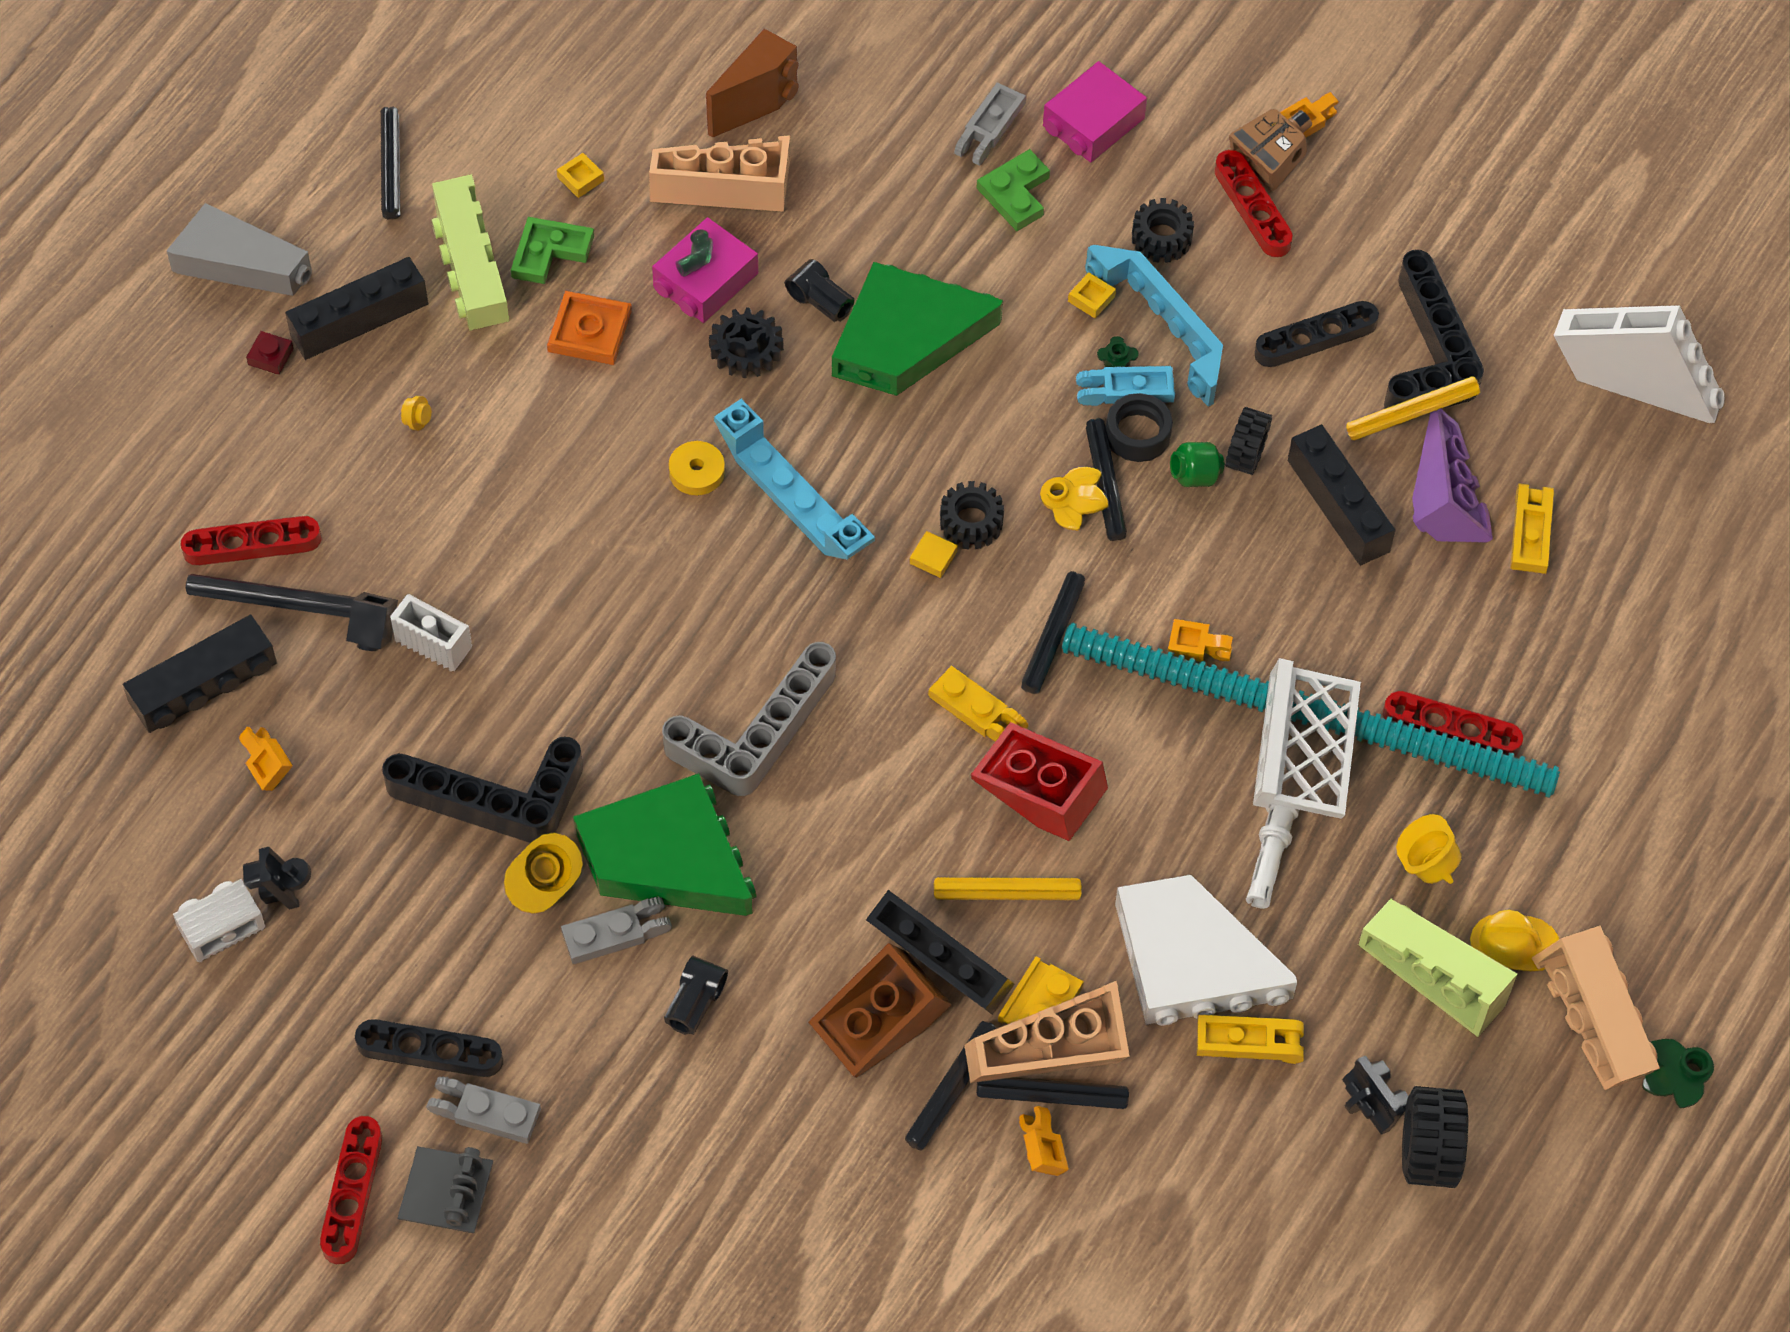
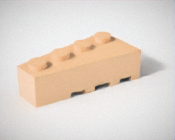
(722, 175)
(1599, 1006)
(1060, 1038)

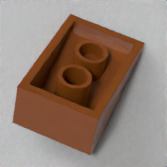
(753, 84)
(879, 1010)

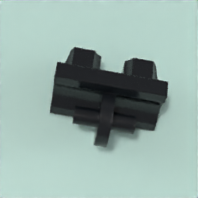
(276, 878)
(1372, 1096)

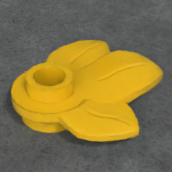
(1079, 496)

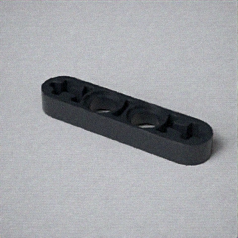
(1314, 330)
(427, 1055)

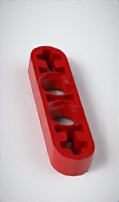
(1249, 204)
(251, 546)
(1454, 719)
(351, 1189)

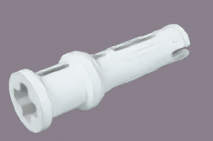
(1274, 838)

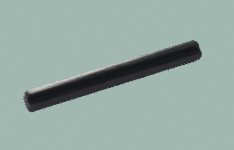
(269, 595)

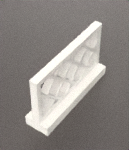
(1275, 740)

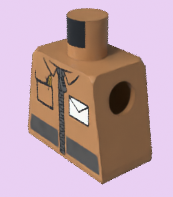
(1272, 144)

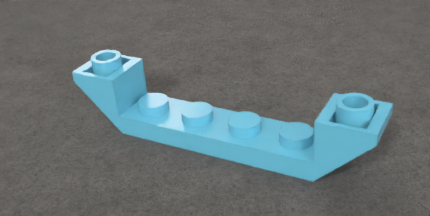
(1117, 264)
(786, 487)

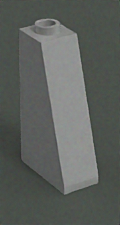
(238, 253)

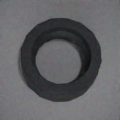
(1145, 406)

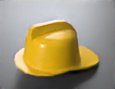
(1429, 849)
(543, 873)
(1512, 939)

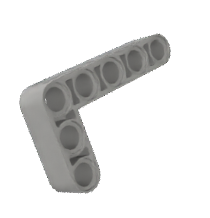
(763, 728)

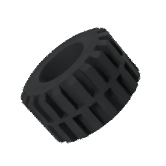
(1435, 1137)

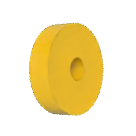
(696, 481)

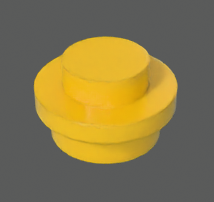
(416, 412)

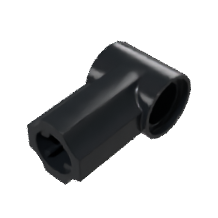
(814, 285)
(699, 986)

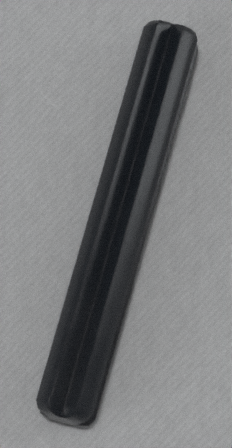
(390, 163)
(1103, 462)
(1053, 632)
(1055, 1092)
(943, 1096)

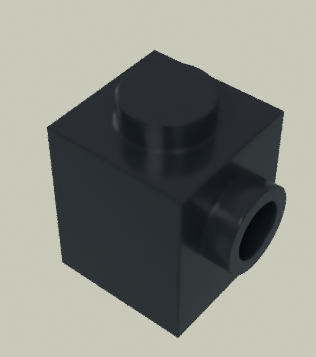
(371, 621)

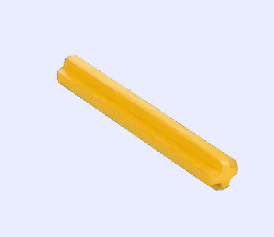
(1413, 408)
(1007, 888)

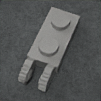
(990, 121)
(614, 930)
(486, 1110)

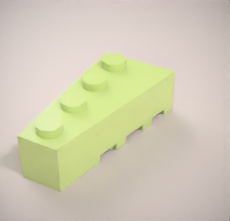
(468, 253)
(1439, 966)

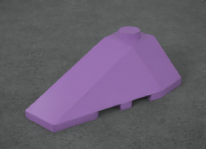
(1445, 487)

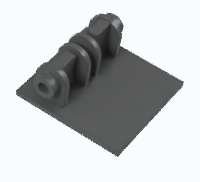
(446, 1189)

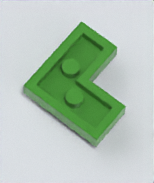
(1009, 189)
(545, 240)

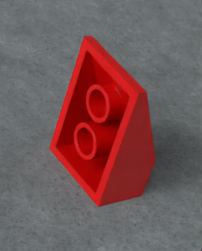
(1042, 780)

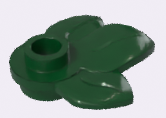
(1675, 1076)

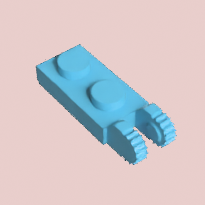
(1123, 381)

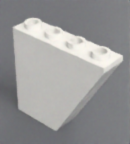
(1641, 356)
(1194, 953)

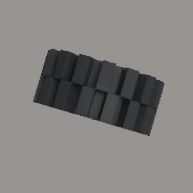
(1166, 215)
(1248, 440)
(976, 498)

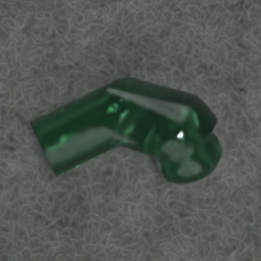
(700, 253)

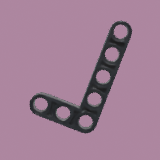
(1440, 329)
(489, 795)

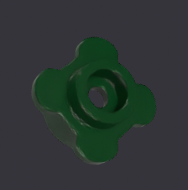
(1117, 345)

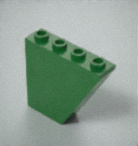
(909, 328)
(666, 848)

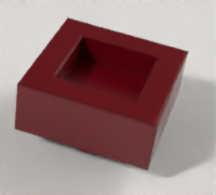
(270, 352)

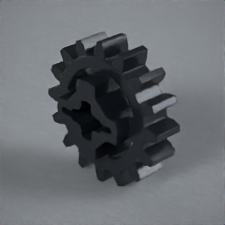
(746, 342)

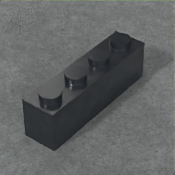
(357, 308)
(1341, 495)
(200, 674)
(940, 952)

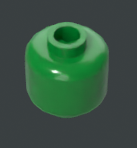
(1196, 464)

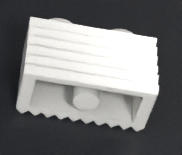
(431, 632)
(218, 919)

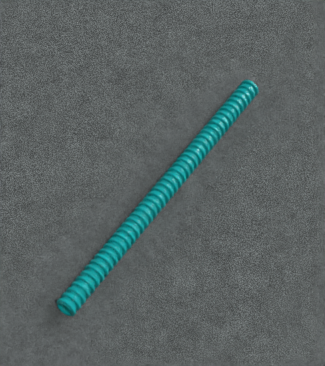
(1254, 693)

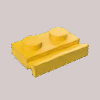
(1038, 990)

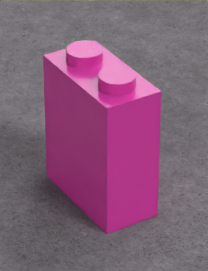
(1094, 111)
(712, 285)

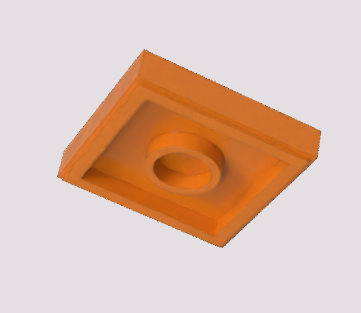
(589, 327)

